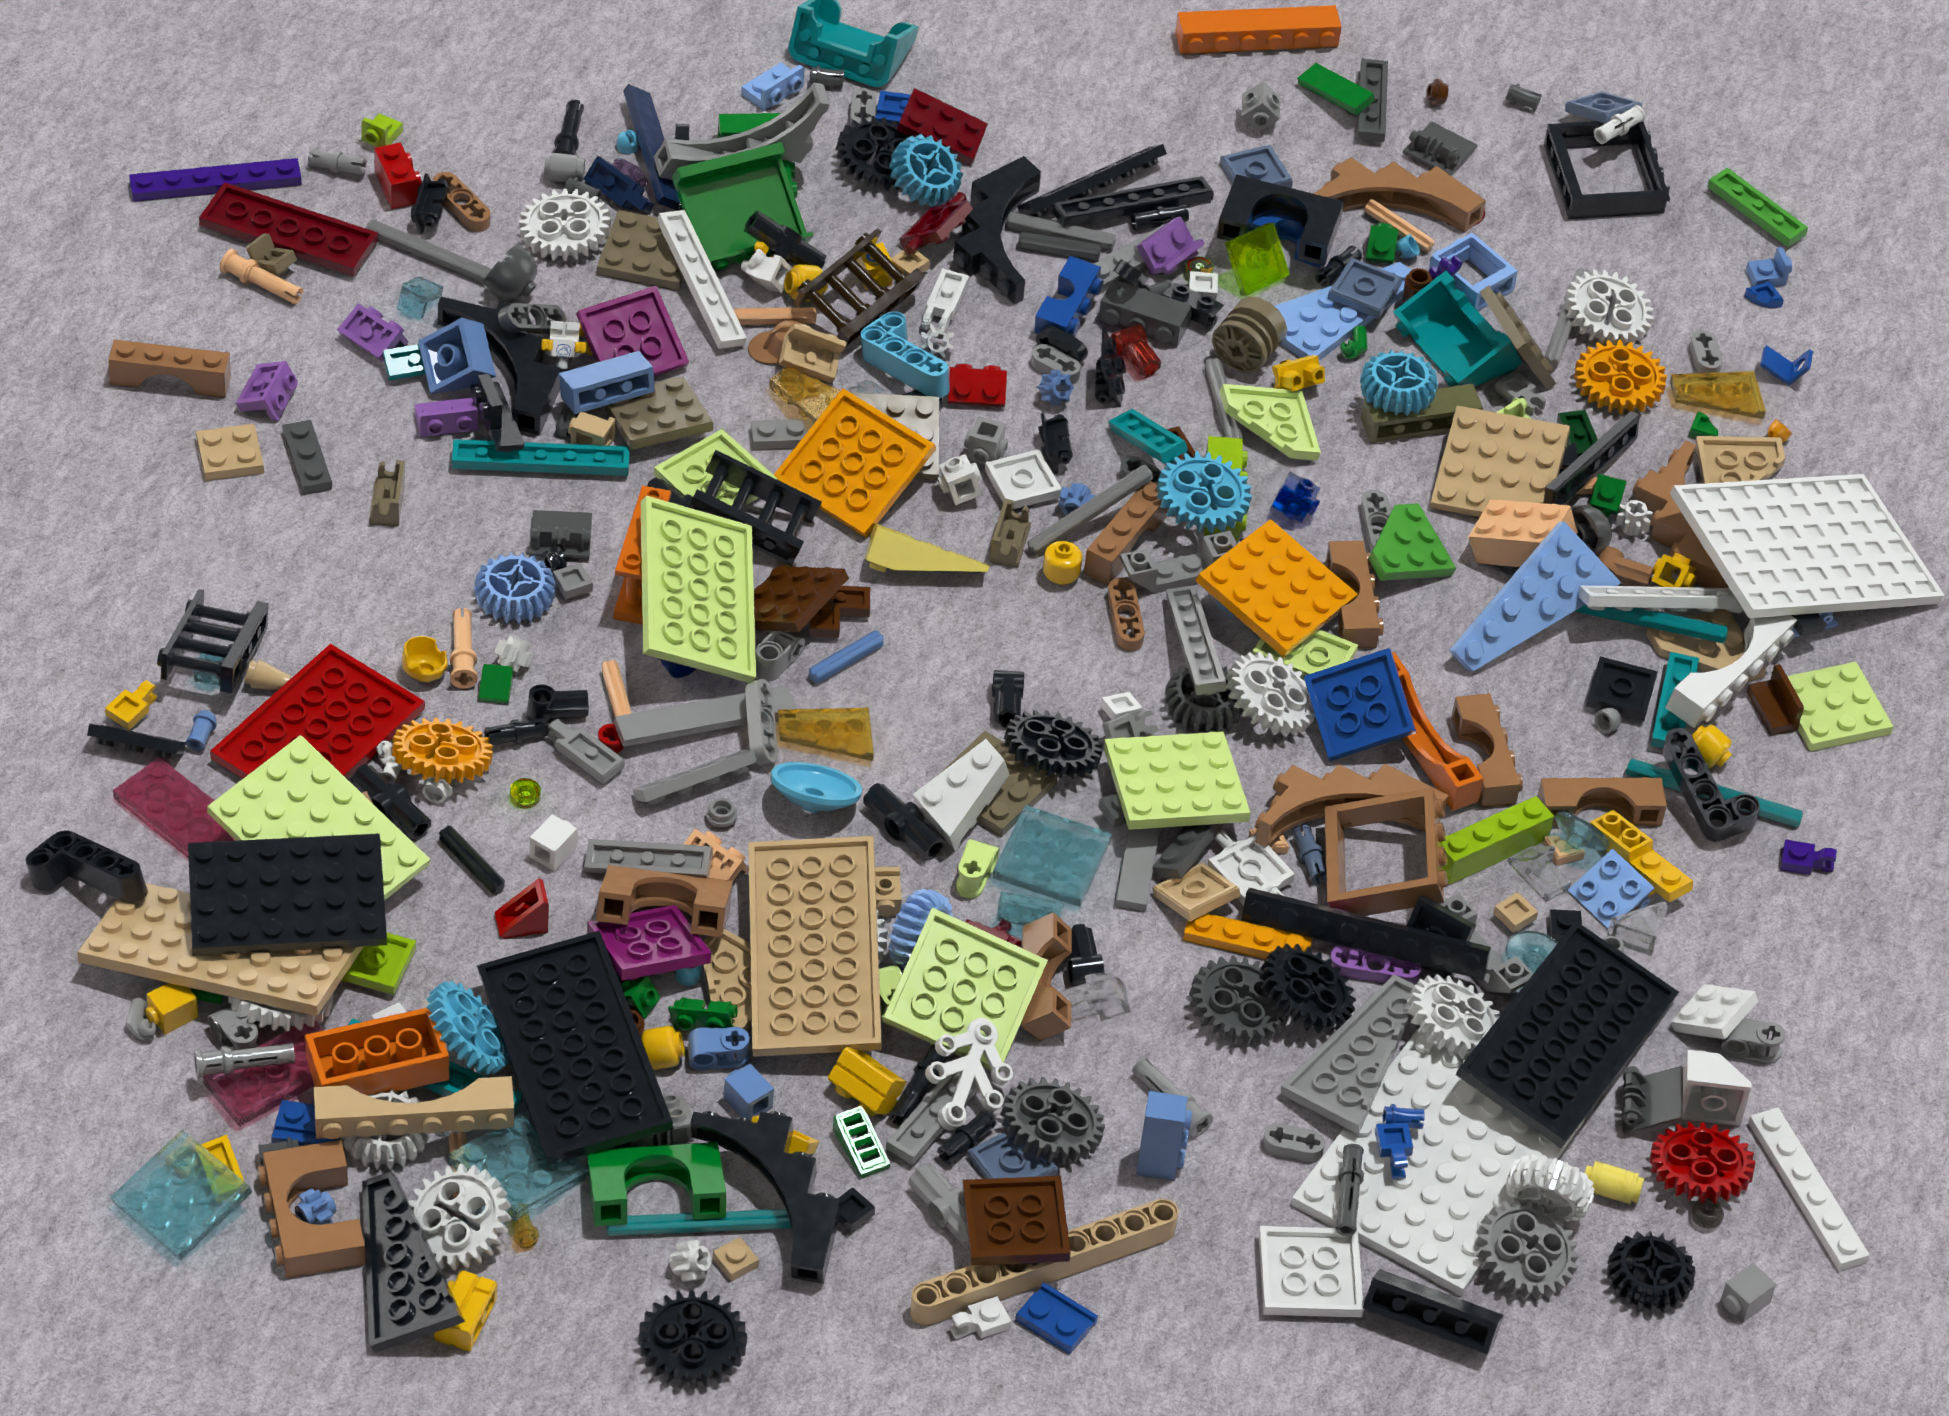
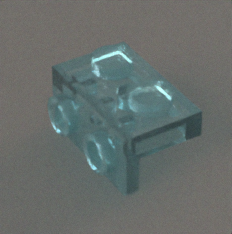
(1025, 909)

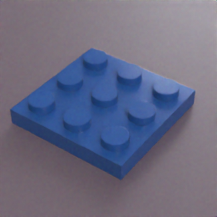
(1360, 704)

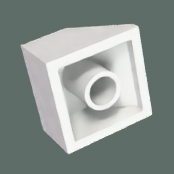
(1713, 1089)

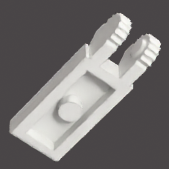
(945, 298)

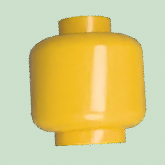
(798, 275)
(1062, 562)
(1712, 745)
(663, 1046)

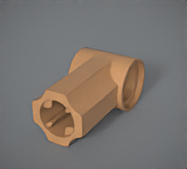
(1626, 570)

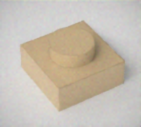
(909, 263)
(1515, 912)
(735, 1259)

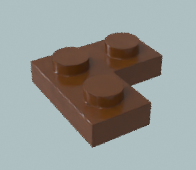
(845, 602)

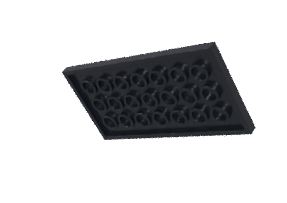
(1567, 1034)
(574, 1048)

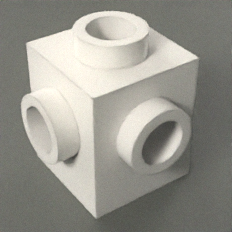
(960, 479)

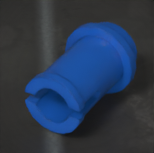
(1403, 1115)

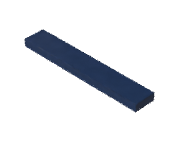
(650, 139)

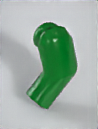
(1357, 346)

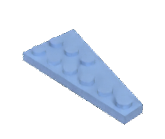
(1321, 324)
(1533, 597)

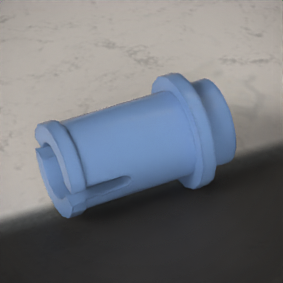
(204, 723)

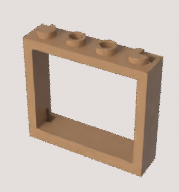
(1375, 810)

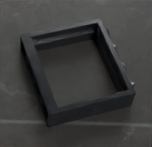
(1581, 134)

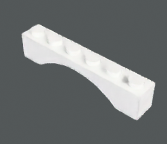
(1701, 693)

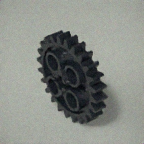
(864, 142)
(1053, 744)
(1307, 988)
(692, 1339)

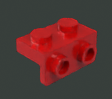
(977, 385)

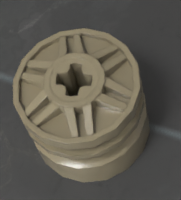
(1249, 334)

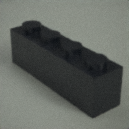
(1433, 1311)

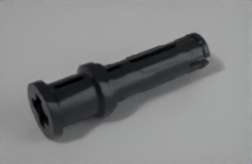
(567, 140)

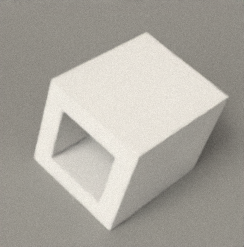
(553, 842)

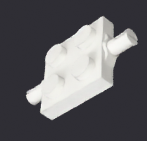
(1250, 866)

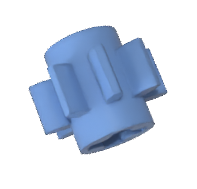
(1055, 387)
(1074, 497)
(315, 1207)

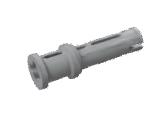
(228, 1060)
(1159, 1083)

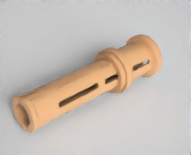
(250, 272)
(463, 657)

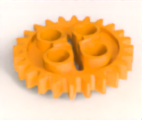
(1620, 377)
(442, 750)

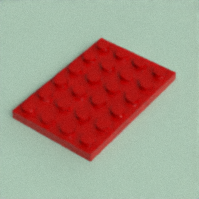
(330, 703)

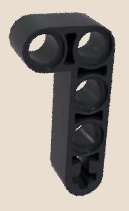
(1704, 783)
(87, 861)

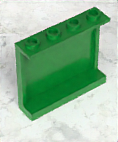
(727, 191)

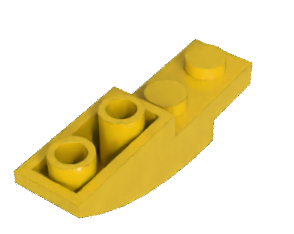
(1638, 851)

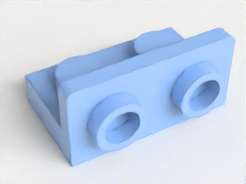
(774, 85)

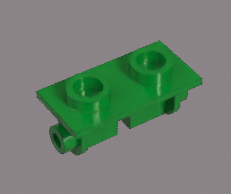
(690, 1014)

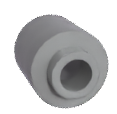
(563, 166)

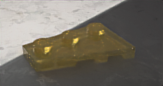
(803, 391)

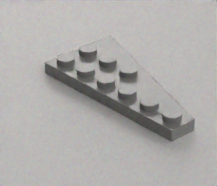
(1350, 1066)

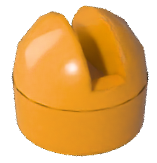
(1779, 430)

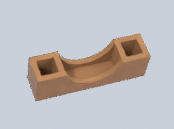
(203, 370)
(1119, 536)
(1358, 619)
(1479, 722)
(1637, 799)
(1048, 1009)

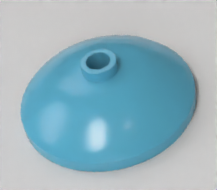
(815, 786)

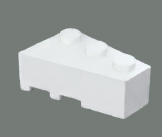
(962, 791)

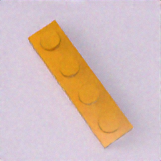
(1240, 936)

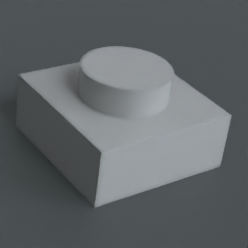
(572, 581)

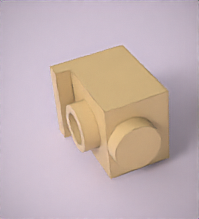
(591, 430)
(888, 890)

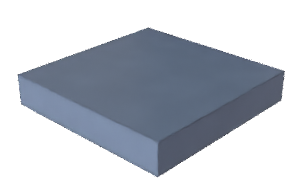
(1600, 106)
(1258, 164)
(1365, 287)
(1004, 1159)

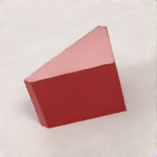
(524, 913)

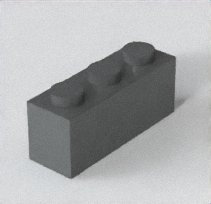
(1158, 315)

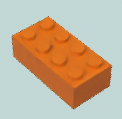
(379, 1054)

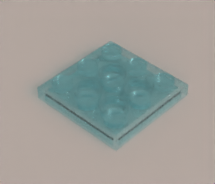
(1052, 855)
(519, 1166)
(181, 1194)

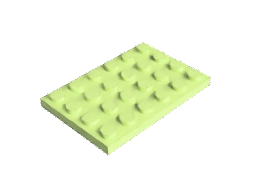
(697, 589)
(308, 797)

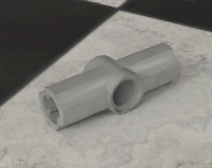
(943, 1201)

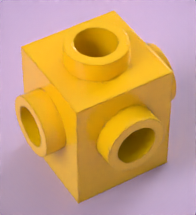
(1667, 565)

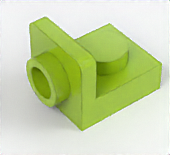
(380, 130)

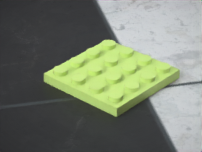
(1176, 780)
(961, 977)

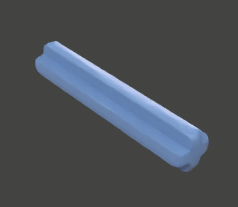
(846, 656)

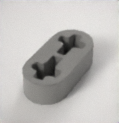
(859, 110)
(1700, 354)
(1049, 358)
(1293, 1143)

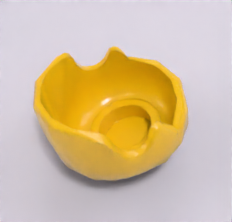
(423, 659)

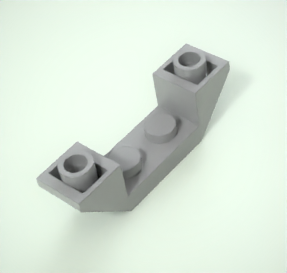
(1175, 571)
(1500, 975)

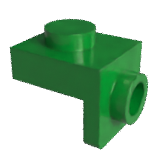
(1382, 243)
(640, 994)

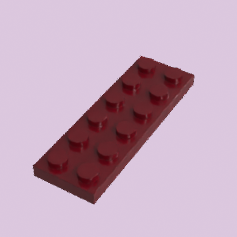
(291, 227)

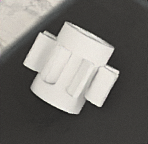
(939, 347)
(1634, 518)
(513, 652)
(690, 1260)

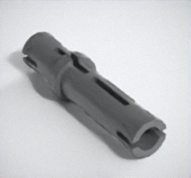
(1350, 1178)

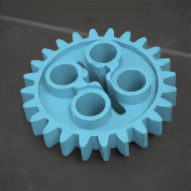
(1204, 492)
(467, 1027)

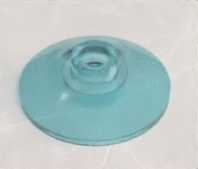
(1580, 832)
(1530, 948)

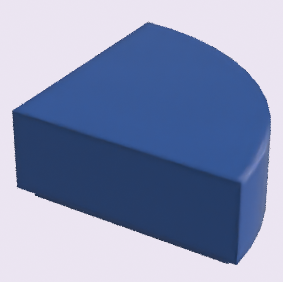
(1764, 295)

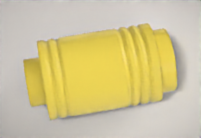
(1615, 1182)

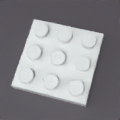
(1310, 1272)

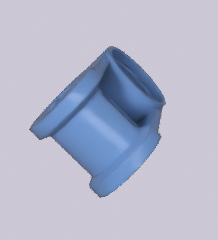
(715, 1048)

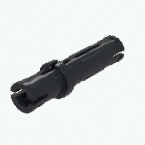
(916, 1088)

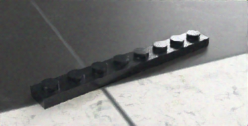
(1366, 933)

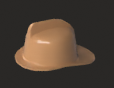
(767, 345)

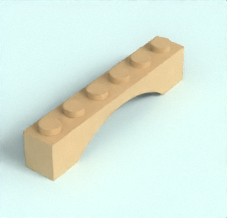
(347, 1113)

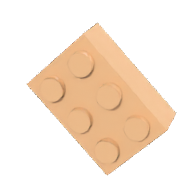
(1514, 529)

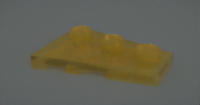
(1720, 391)
(829, 729)

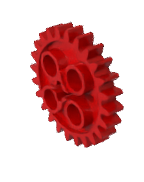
(1702, 1162)

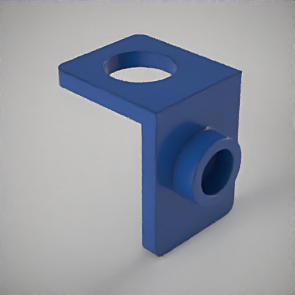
(1783, 368)

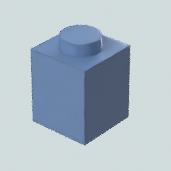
(748, 1092)

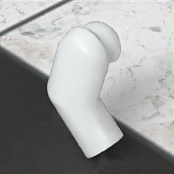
(391, 768)

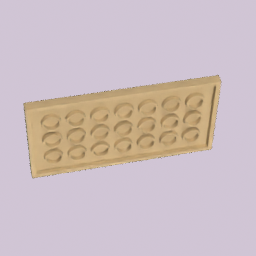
(156, 943)
(814, 946)

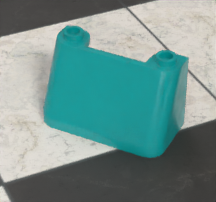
(864, 56)
(1455, 334)

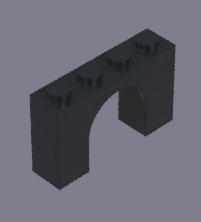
(1256, 198)

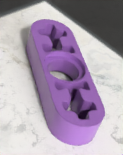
(1363, 972)

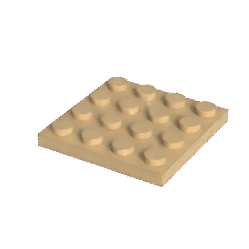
(1497, 459)

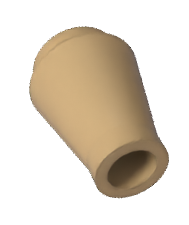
(265, 676)

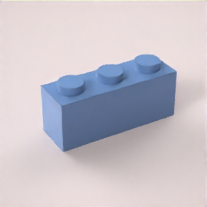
(606, 382)
(1164, 1135)

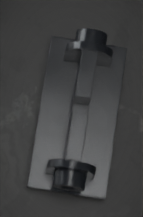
(428, 203)
(1202, 308)
(1055, 450)

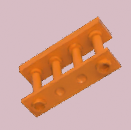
(629, 602)

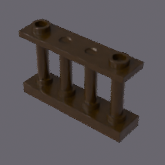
(885, 299)

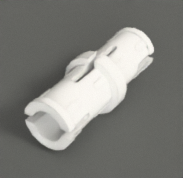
(1630, 118)

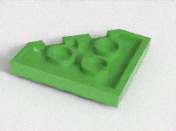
(1409, 547)

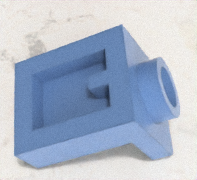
(1770, 270)

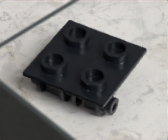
(1109, 371)

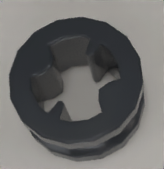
(554, 560)

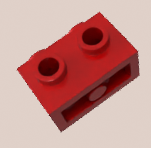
(396, 175)

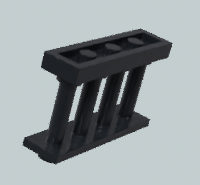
(765, 537)
(236, 655)

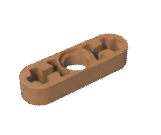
(465, 212)
(1129, 604)

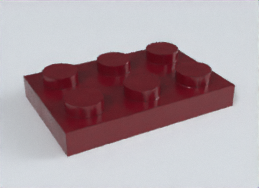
(936, 118)

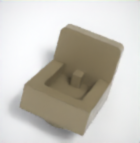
(270, 258)

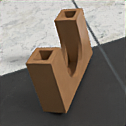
(632, 888)
(307, 1246)

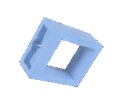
(1500, 273)

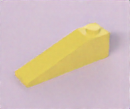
(902, 552)

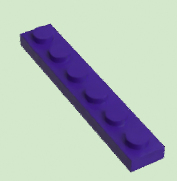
(210, 179)

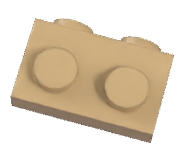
(811, 352)

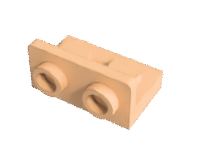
(725, 863)

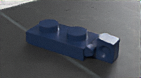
(617, 185)

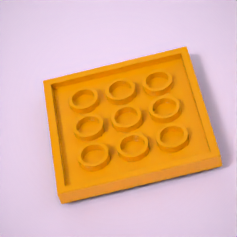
(855, 462)
(1276, 587)

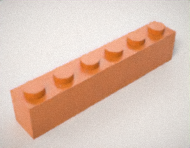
(1258, 29)

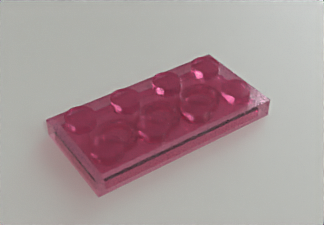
(170, 806)
(259, 1089)

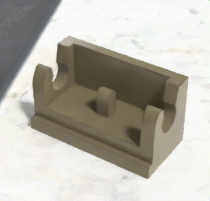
(388, 495)
(1010, 535)

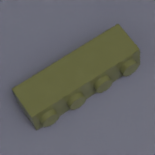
(1428, 421)

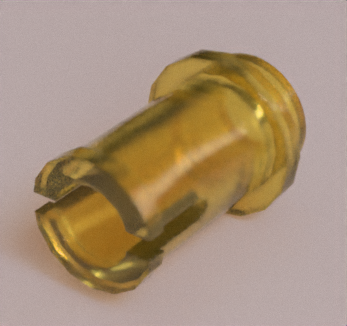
(524, 1232)

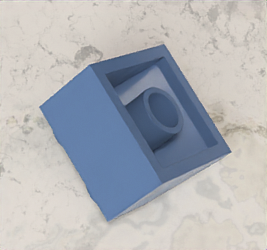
(456, 356)

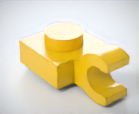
(131, 707)

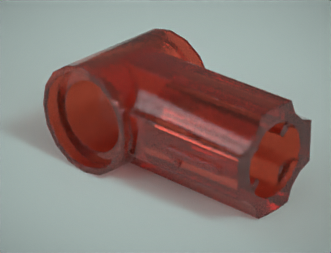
(1133, 344)

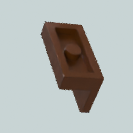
(1777, 702)

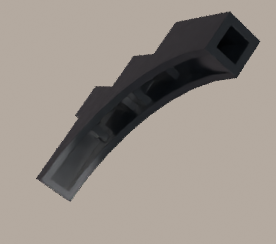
(982, 245)
(521, 353)
(792, 1175)

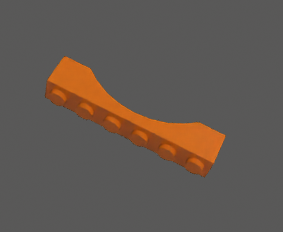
(1443, 765)

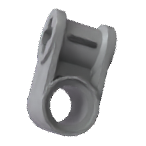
(776, 654)
(232, 1029)
(1751, 1040)

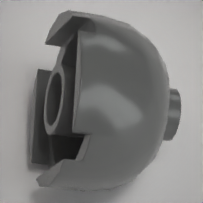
(513, 275)
(1592, 527)

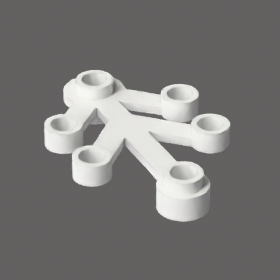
(970, 1069)

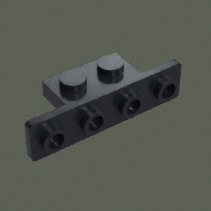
(496, 415)

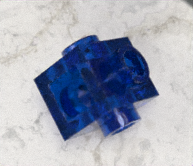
(1297, 497)

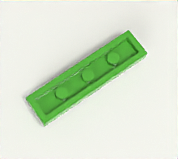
(1757, 207)

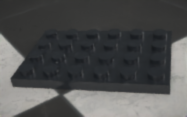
(286, 894)

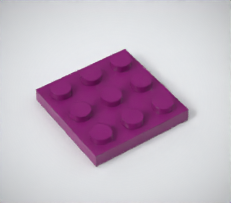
(633, 325)
(652, 943)

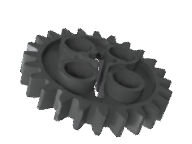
(1234, 1002)
(1052, 1120)

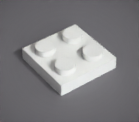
(1023, 479)
(1714, 1011)

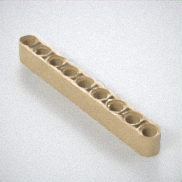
(1094, 1243)

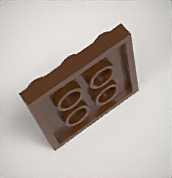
(794, 596)
(1016, 1220)

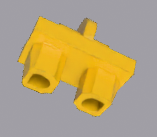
(1298, 373)

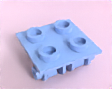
(1611, 888)

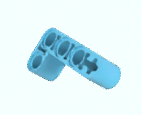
(888, 349)

